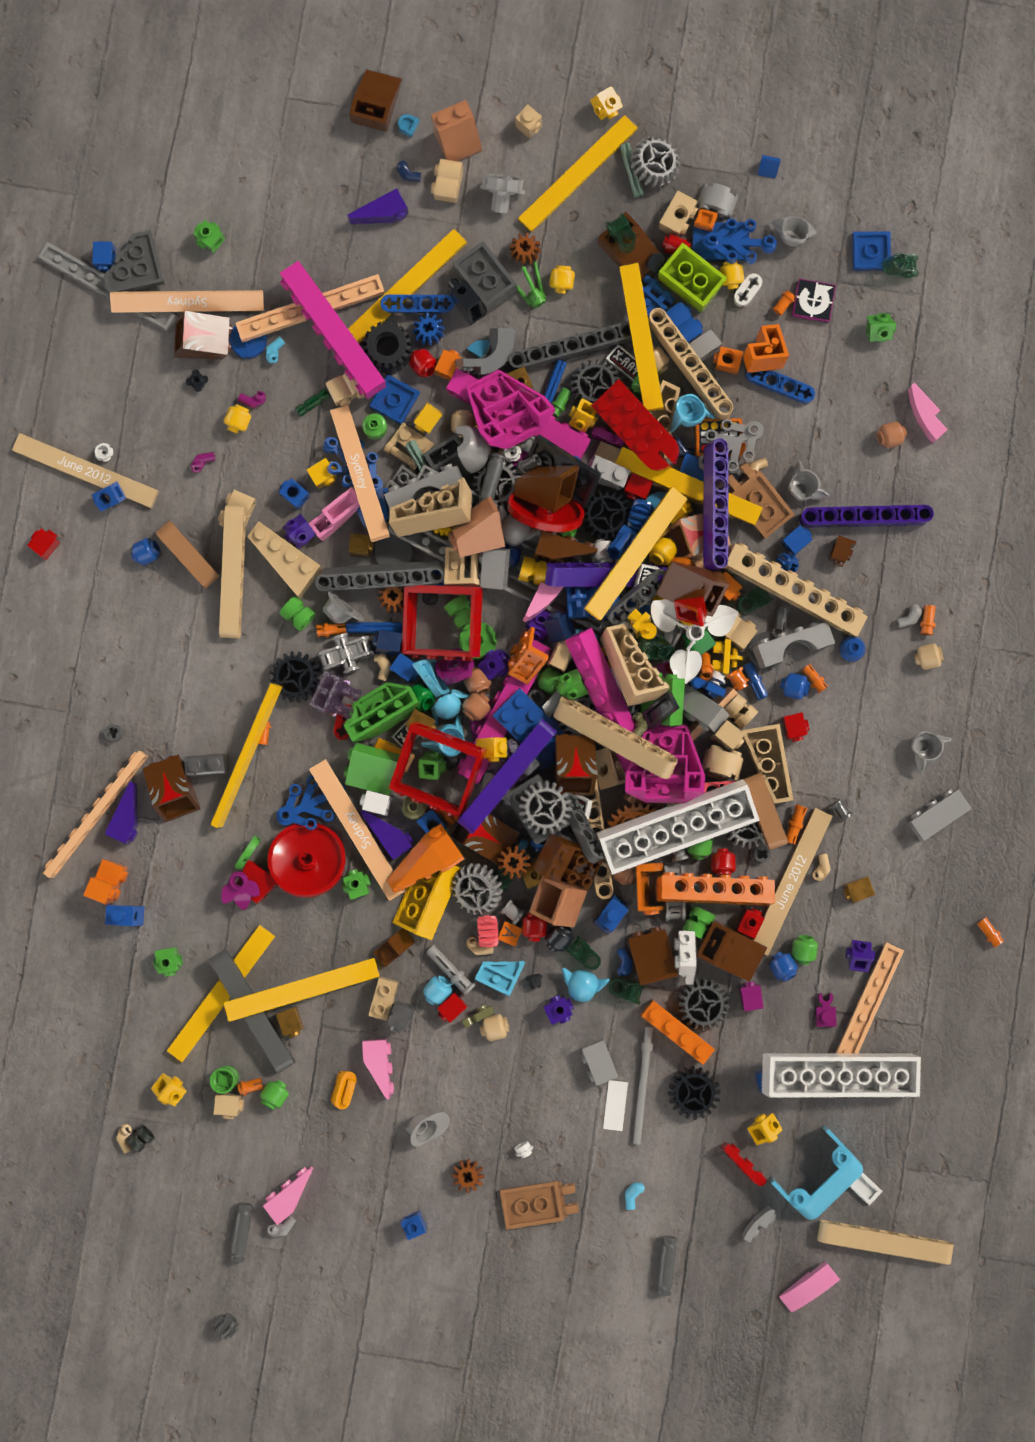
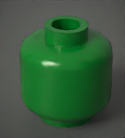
(424, 696)

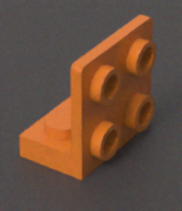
(526, 659)

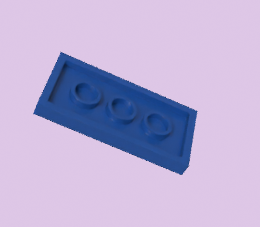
(519, 718)

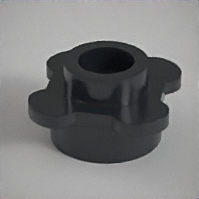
(197, 385)

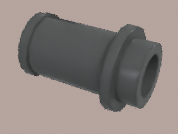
(528, 464)
(781, 618)

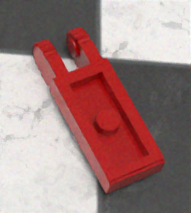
(744, 1165)

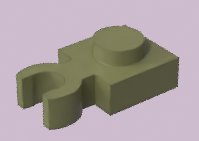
(482, 1012)

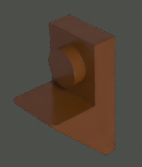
(394, 947)

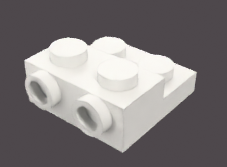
(686, 955)

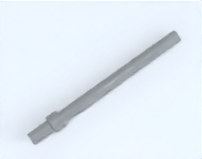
(646, 1046)

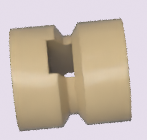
(735, 706)

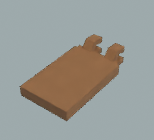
(759, 491)
(536, 1204)

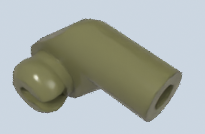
(640, 724)

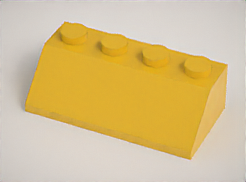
(425, 903)

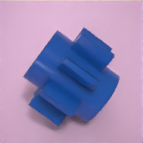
(788, 561)

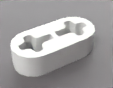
(744, 288)

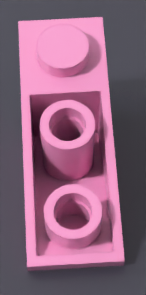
(376, 1059)
(284, 1202)

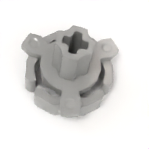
(502, 187)

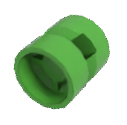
(460, 610)
(297, 613)
(699, 922)
(224, 1079)

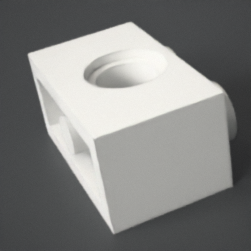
(376, 802)

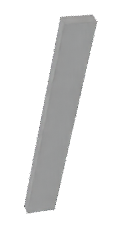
(95, 280)

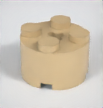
(722, 764)

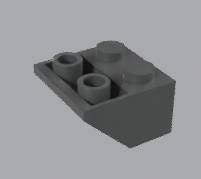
(445, 454)

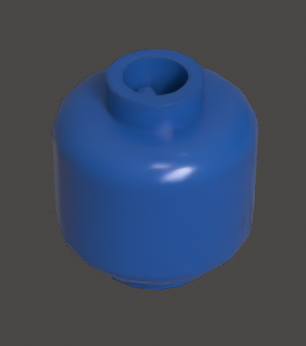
(145, 551)
(795, 686)
(783, 966)

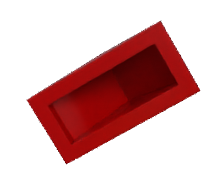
(691, 610)

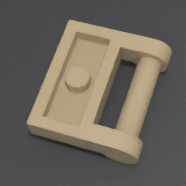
(403, 436)
(455, 569)

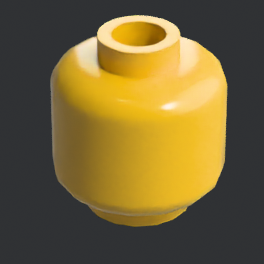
(734, 274)
(562, 279)
(237, 418)
(663, 552)

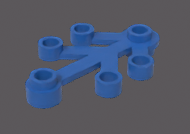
(737, 243)
(329, 449)
(307, 805)

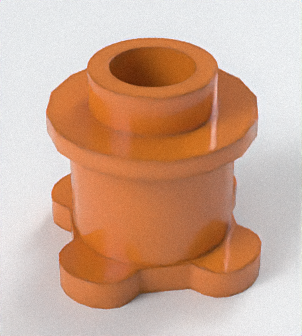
(737, 679)

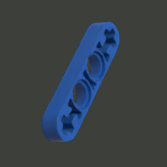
(417, 307)
(778, 387)

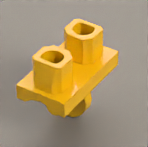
(642, 625)
(724, 648)

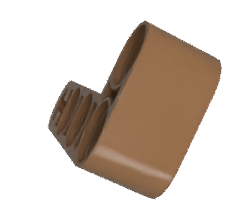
(187, 554)
(768, 818)

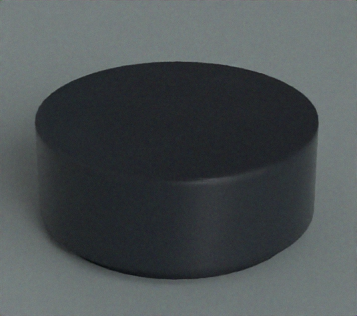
(655, 262)

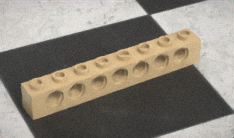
(855, 615)

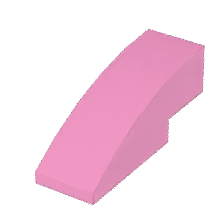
(925, 413)
(335, 514)
(542, 599)
(809, 1287)

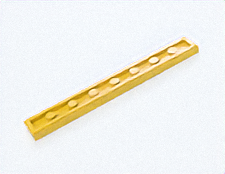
(577, 174)
(410, 283)
(641, 337)
(687, 486)
(635, 553)
(246, 755)
(301, 989)
(214, 1001)

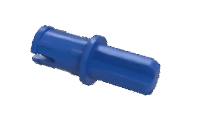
(755, 681)

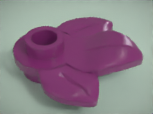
(239, 893)

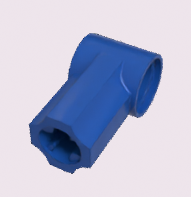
(621, 542)

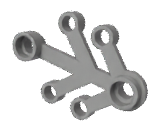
(734, 443)

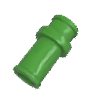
(560, 402)

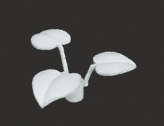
(688, 663)

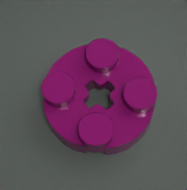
(452, 675)

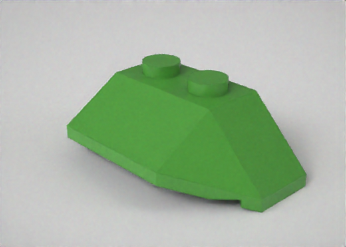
(380, 711)

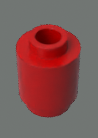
(672, 243)

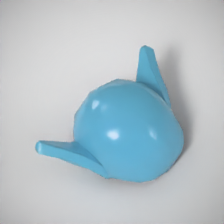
(689, 412)
(448, 705)
(454, 730)
(583, 984)

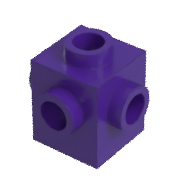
(298, 531)
(537, 622)
(495, 664)
(860, 955)
(555, 1016)

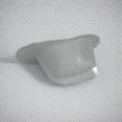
(339, 610)
(425, 1128)

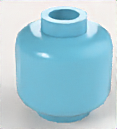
(437, 990)

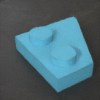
(427, 672)
(500, 975)

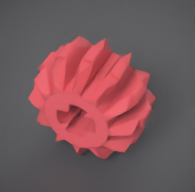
(487, 931)

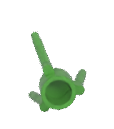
(536, 297)

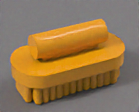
(343, 1089)

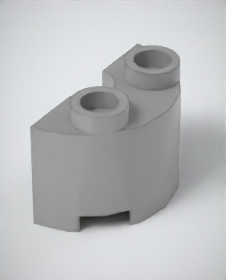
(717, 199)

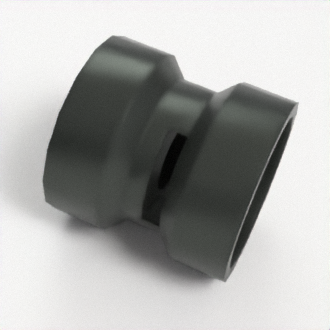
(140, 1138)

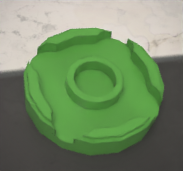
(488, 639)
(247, 853)

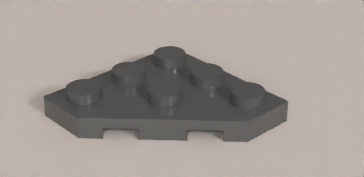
(135, 266)

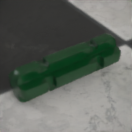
(312, 402)

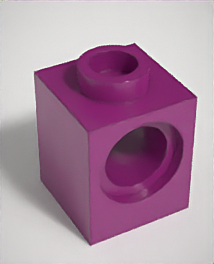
(751, 996)

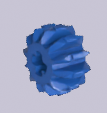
(426, 323)
(639, 514)

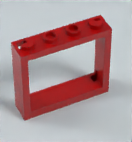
(410, 618)
(448, 740)

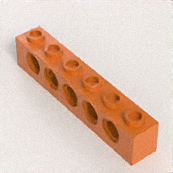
(764, 889)

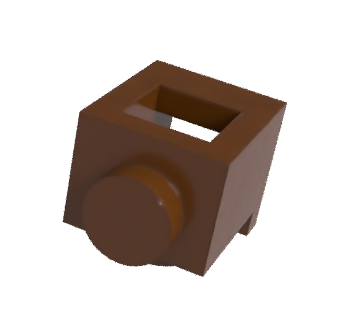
(841, 550)

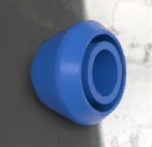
(847, 645)

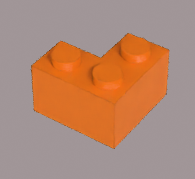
(767, 352)
(107, 882)

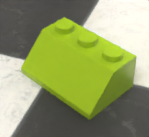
(691, 277)

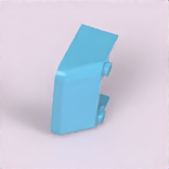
(841, 1179)

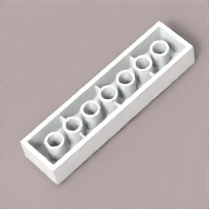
(678, 826)
(841, 1075)

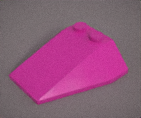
(507, 409)
(686, 779)

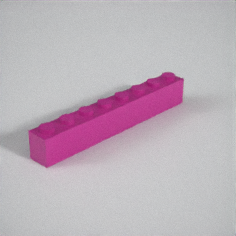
(332, 329)
(560, 434)
(600, 682)
(492, 727)

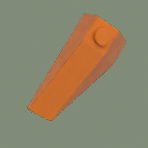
(431, 854)

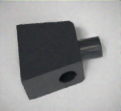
(466, 301)

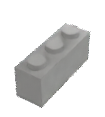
(703, 710)
(938, 814)

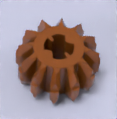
(517, 249)
(388, 602)
(519, 865)
(476, 1175)

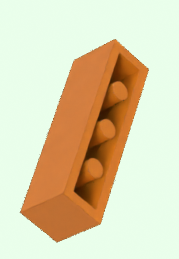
(677, 1031)

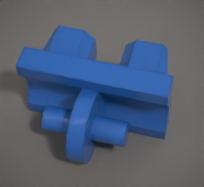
(576, 602)

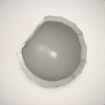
(474, 450)

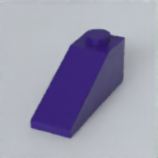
(381, 210)
(125, 819)
(391, 837)

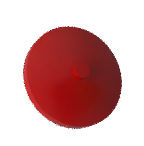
(563, 520)
(306, 860)

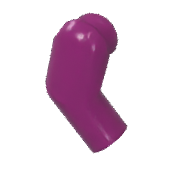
(254, 401)
(200, 461)

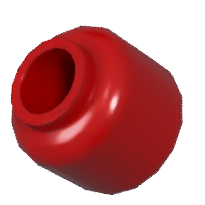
(422, 363)
(723, 862)
(533, 927)

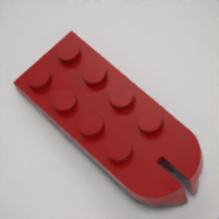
(637, 427)

